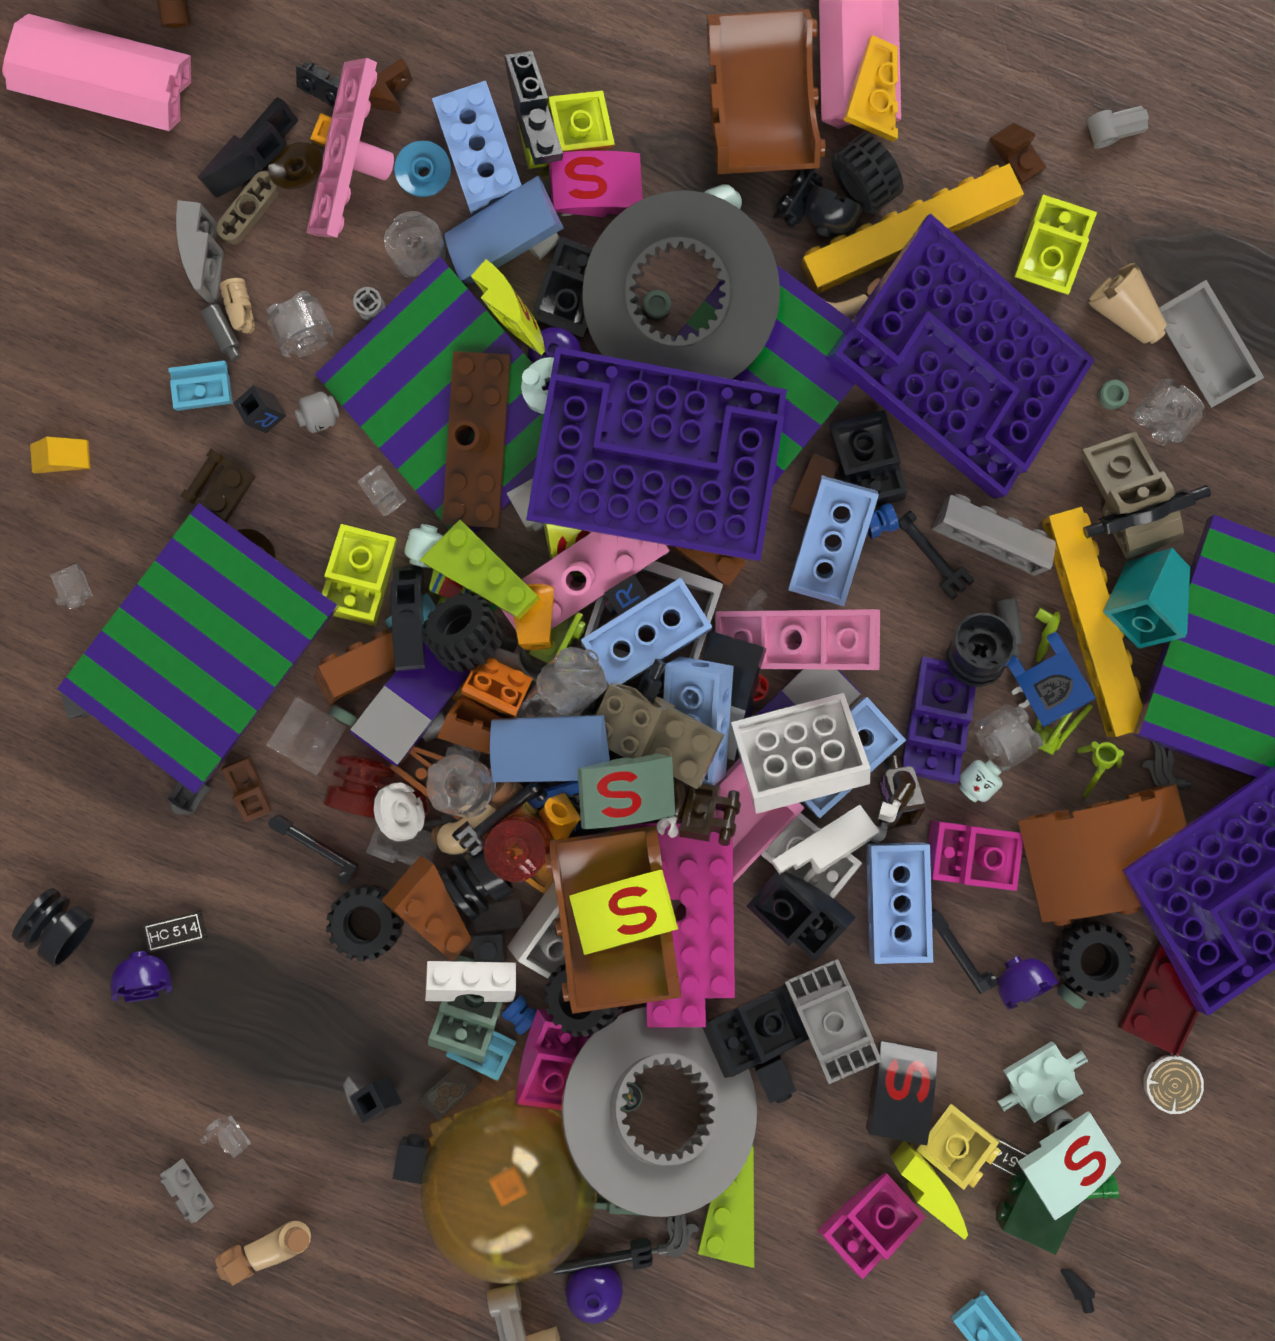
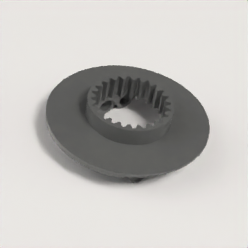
(712, 229)

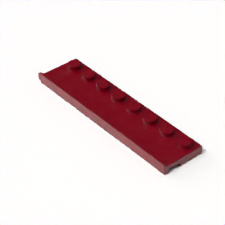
(1160, 1006)

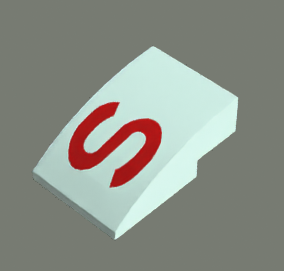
(1070, 1165)

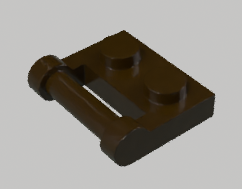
(226, 490)

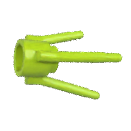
(1052, 738)
(1103, 757)

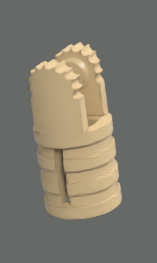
(238, 304)

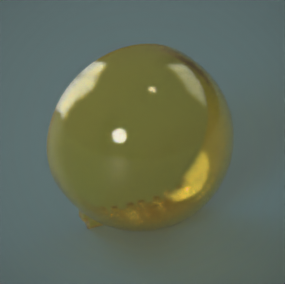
(504, 1191)

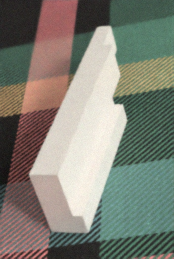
(830, 842)

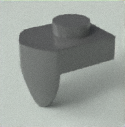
(184, 801)

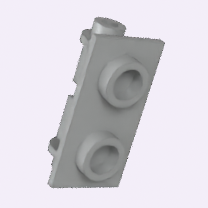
(192, 1198)

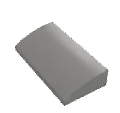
(1209, 344)

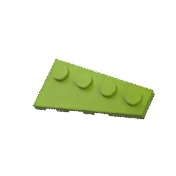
(477, 568)
(730, 1221)

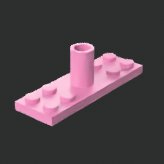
(345, 151)
(602, 560)
(808, 637)

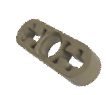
(246, 195)

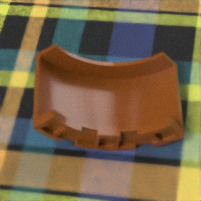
(763, 91)
(1081, 855)
(625, 973)

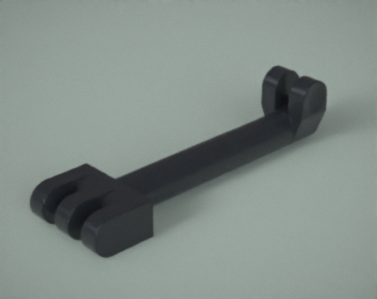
(952, 577)
(286, 827)
(475, 835)
(981, 982)
(639, 1255)

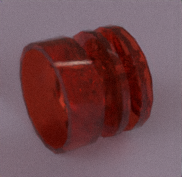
(358, 786)
(530, 835)

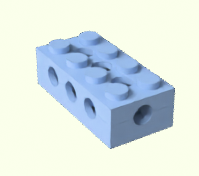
(476, 106)
(844, 557)
(648, 614)
(704, 693)
(882, 741)
(916, 912)

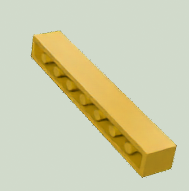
(884, 241)
(1097, 636)

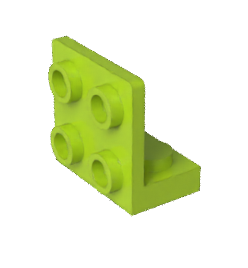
(562, 637)

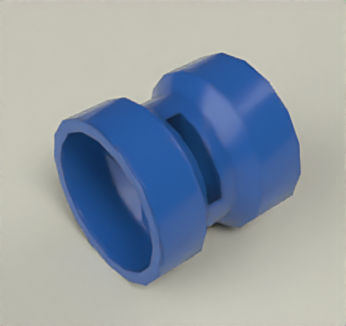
(883, 520)
(519, 1014)

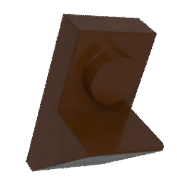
(388, 81)
(1015, 147)

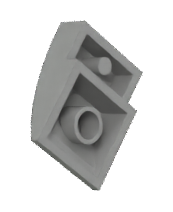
(198, 249)

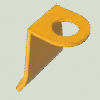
(536, 623)
(559, 816)

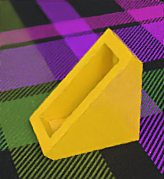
(59, 454)

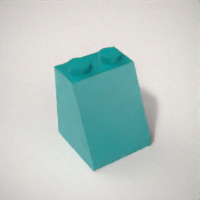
(1151, 599)

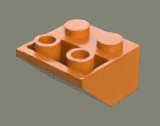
(497, 687)

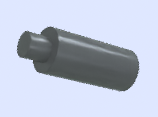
(221, 331)
(1008, 611)

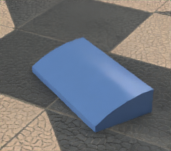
(503, 229)
(546, 747)

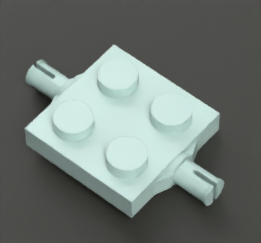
(1043, 1081)

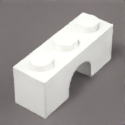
(488, 979)

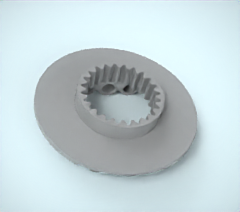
(625, 1171)

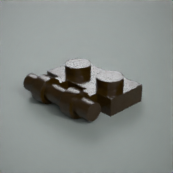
(700, 811)

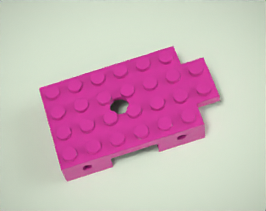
(702, 880)

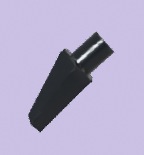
(1080, 1290)

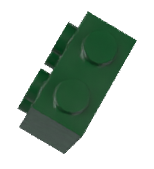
(1028, 1218)

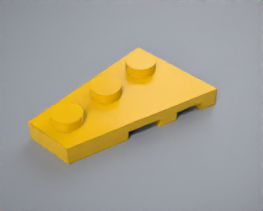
(873, 94)

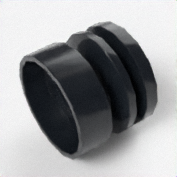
(980, 649)
(473, 883)
(53, 927)

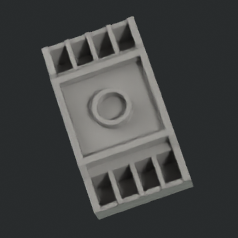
(833, 1021)

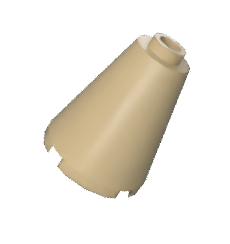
(1130, 305)

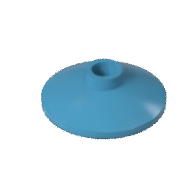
(421, 156)

